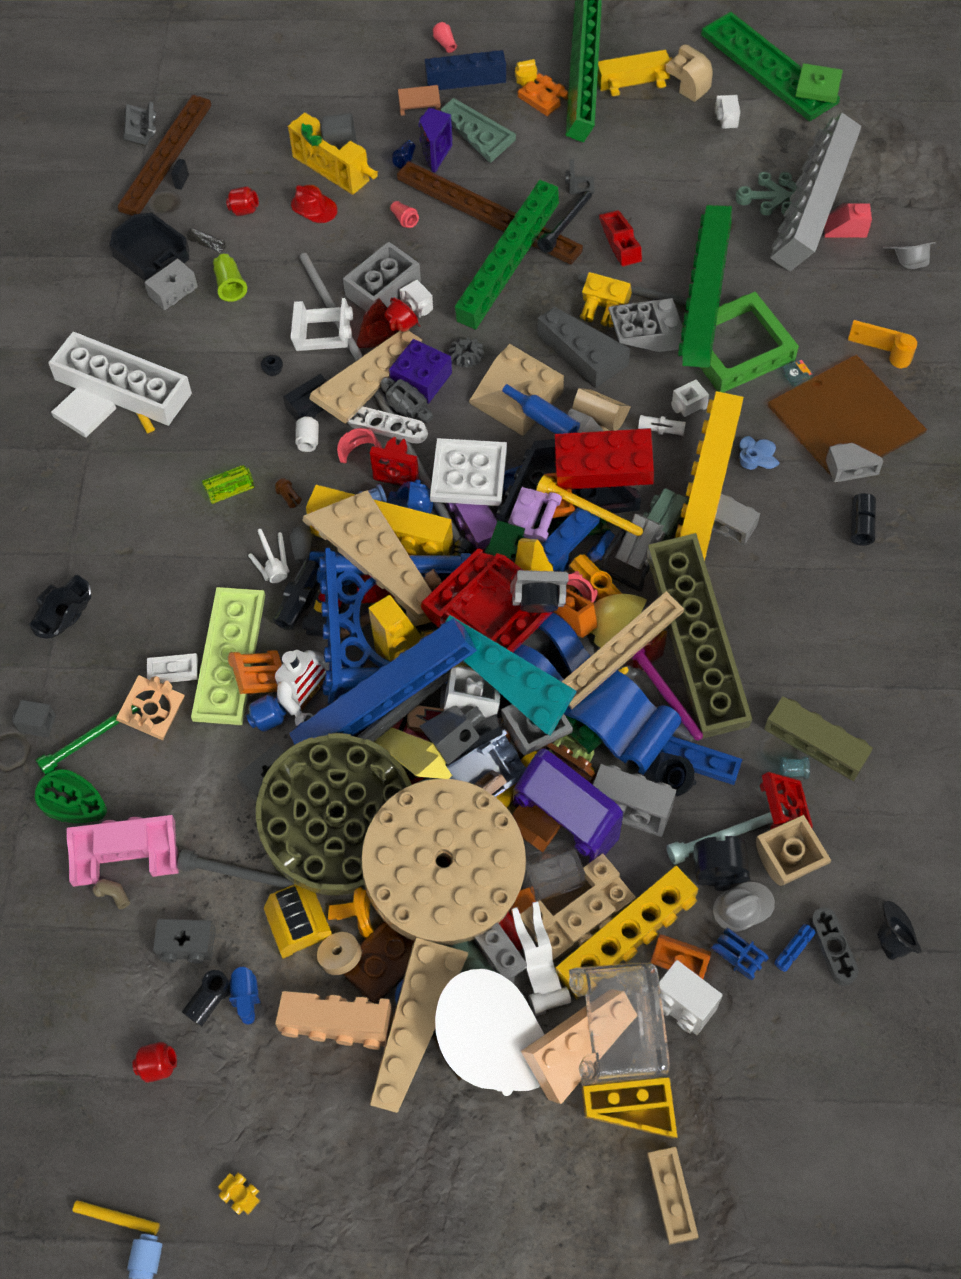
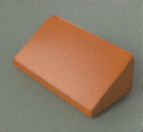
(670, 950)

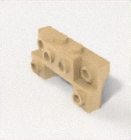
(587, 913)

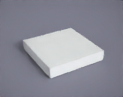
(83, 411)

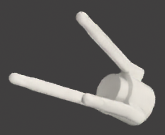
(275, 570)

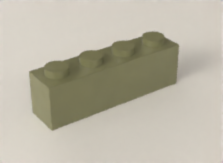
(818, 738)

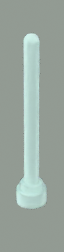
(679, 851)

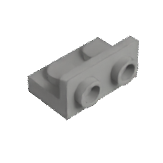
(500, 952)

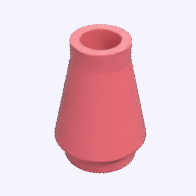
(443, 34)
(406, 215)

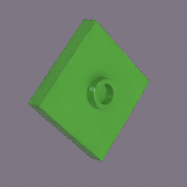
(819, 83)

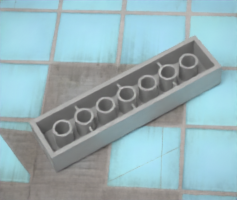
(815, 192)

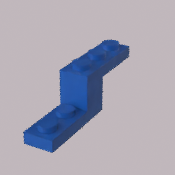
(567, 537)

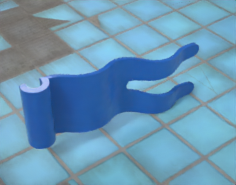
(616, 708)

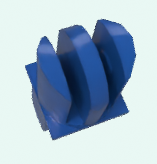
(736, 950)
(244, 993)

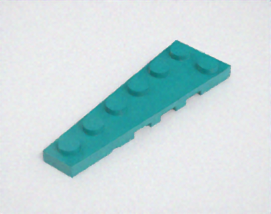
(520, 682)

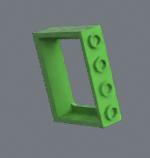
(729, 378)

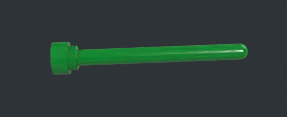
(49, 762)

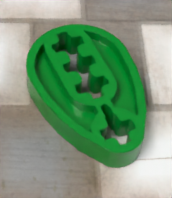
(72, 785)

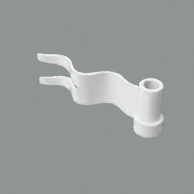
(540, 966)

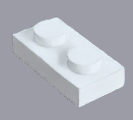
(173, 668)

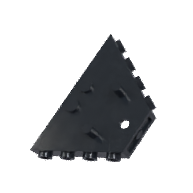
(541, 461)

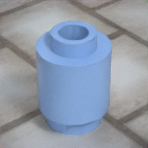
(144, 1257)

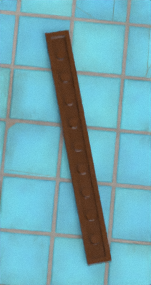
(478, 206)

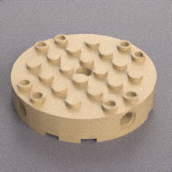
(450, 822)

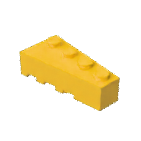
(391, 629)

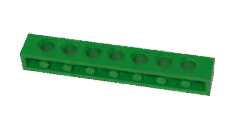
(507, 254)

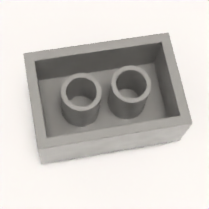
(381, 277)
(643, 802)

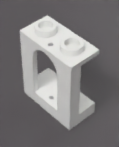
(302, 317)

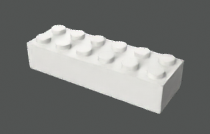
(120, 378)

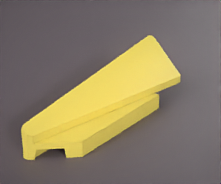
(414, 754)

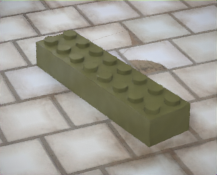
(700, 637)

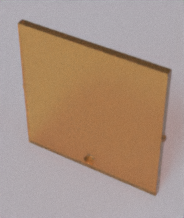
(846, 408)

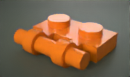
(539, 97)

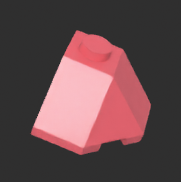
(849, 221)

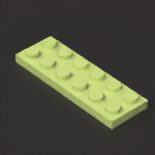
(231, 628)

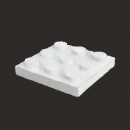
(468, 472)

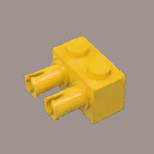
(605, 293)

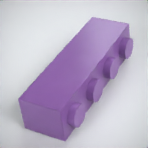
(476, 522)

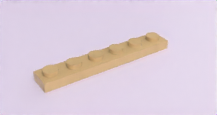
(622, 647)

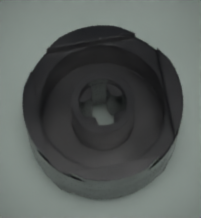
(721, 862)

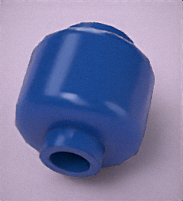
(265, 713)

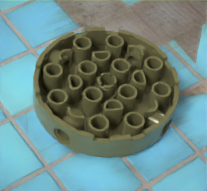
(296, 804)

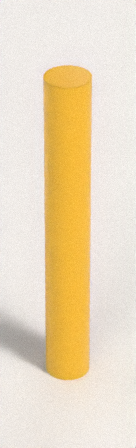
(116, 1217)

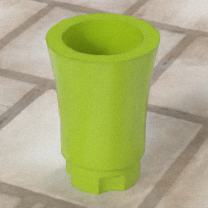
(229, 280)

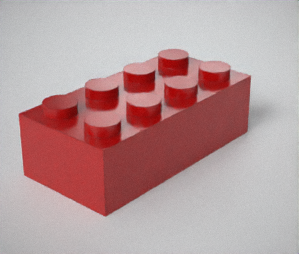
(604, 459)

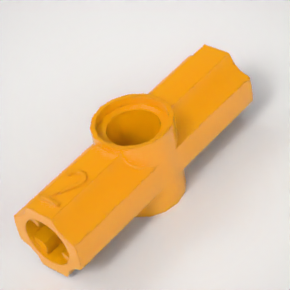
(594, 576)

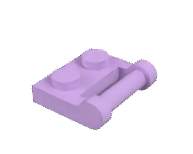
(527, 511)

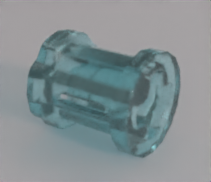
(795, 767)

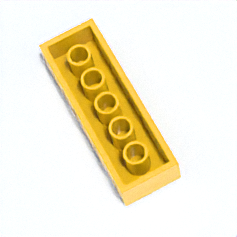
(416, 530)

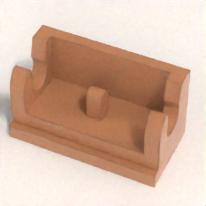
(418, 98)

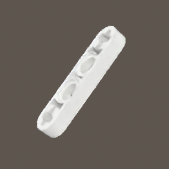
(387, 421)

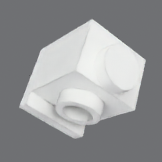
(728, 111)
(417, 298)
(689, 398)

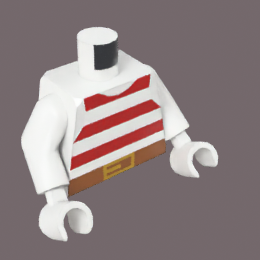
(299, 681)

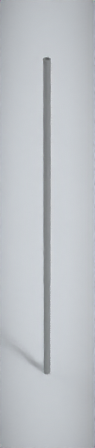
(423, 476)

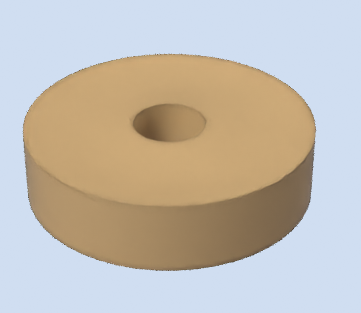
(346, 960)

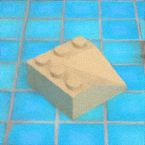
(522, 374)

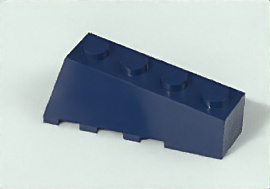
(466, 70)

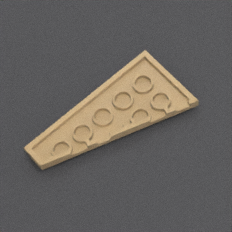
(372, 546)

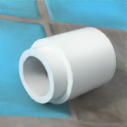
(307, 434)

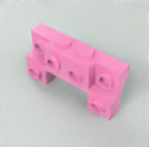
(119, 842)

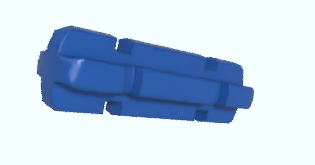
(794, 947)

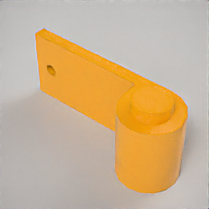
(899, 344)

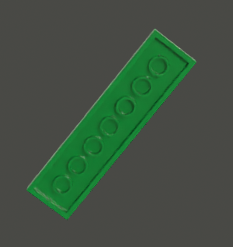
(763, 62)

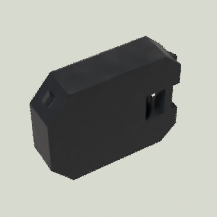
(146, 243)

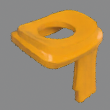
(358, 908)

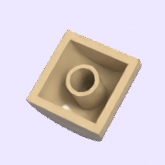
(604, 410)
(791, 851)

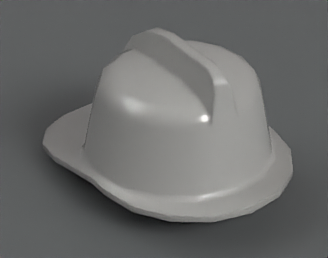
(913, 256)
(743, 906)

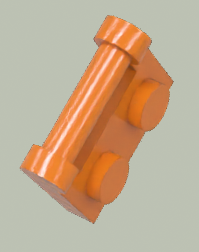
(255, 678)

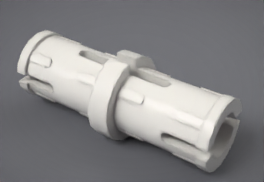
(677, 426)

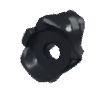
(74, 595)

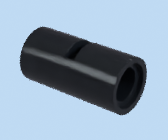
(863, 519)

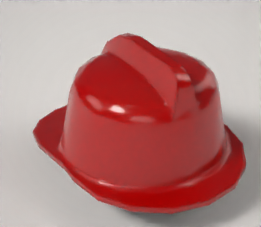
(313, 204)
(400, 316)

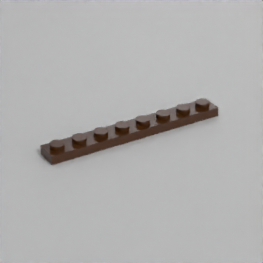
(164, 156)

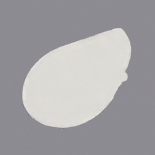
(484, 1029)

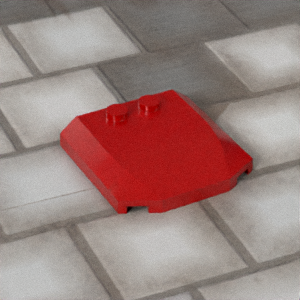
(482, 599)

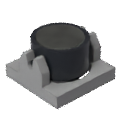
(539, 590)

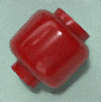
(242, 201)
(154, 1062)

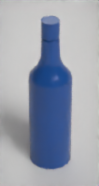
(543, 412)

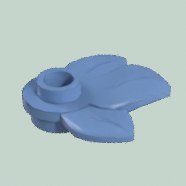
(757, 453)

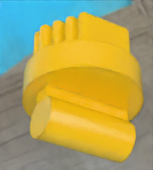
(525, 72)

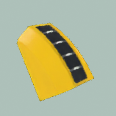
(296, 919)

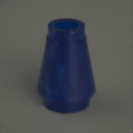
(403, 154)

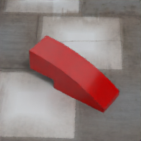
(621, 238)

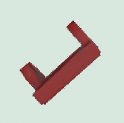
(392, 471)
(793, 788)

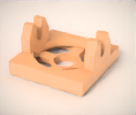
(145, 724)

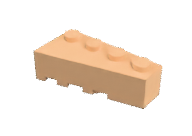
(335, 1019)
(558, 1055)

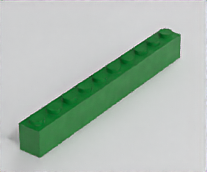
(583, 69)
(707, 287)

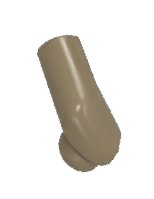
(114, 889)

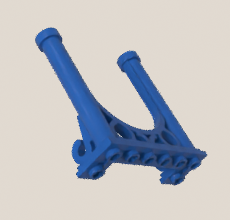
(339, 571)

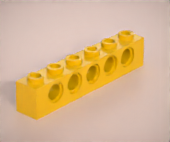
(672, 884)

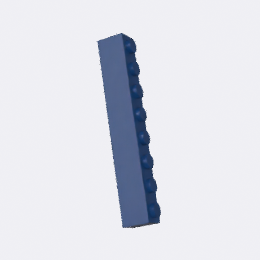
(391, 684)

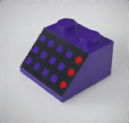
(435, 136)

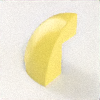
(614, 614)

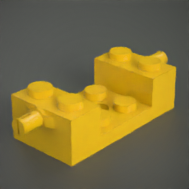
(343, 167)

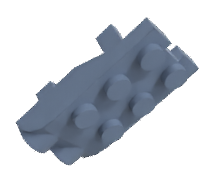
(493, 755)

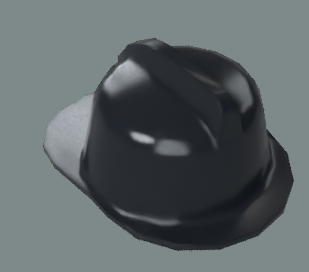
(672, 770)
(897, 933)

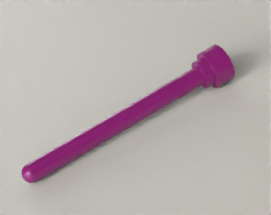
(668, 694)

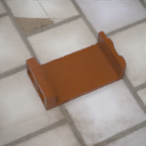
(534, 823)

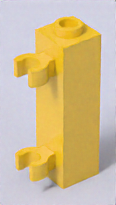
(633, 71)

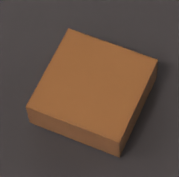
(491, 781)

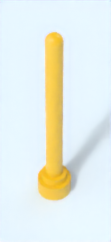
(548, 486)

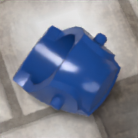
(412, 496)

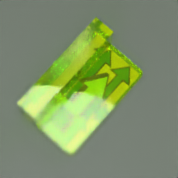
(228, 484)

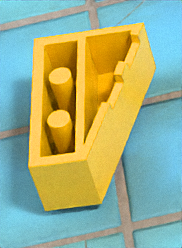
(633, 1104)

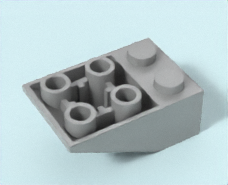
(648, 325)

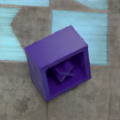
(422, 368)

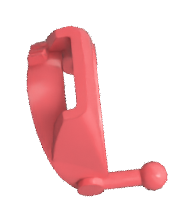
(353, 439)
(583, 586)

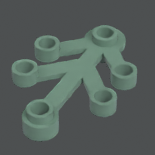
(778, 194)

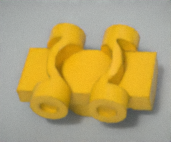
(233, 1189)

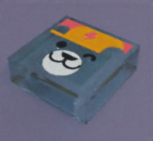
(797, 372)

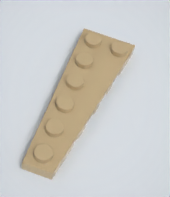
(361, 380)
(413, 1023)

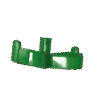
(306, 131)

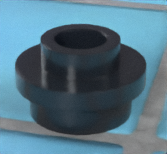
(272, 365)

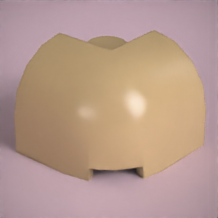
(693, 70)

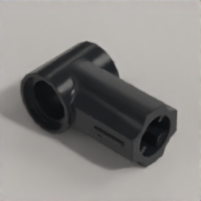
(205, 999)

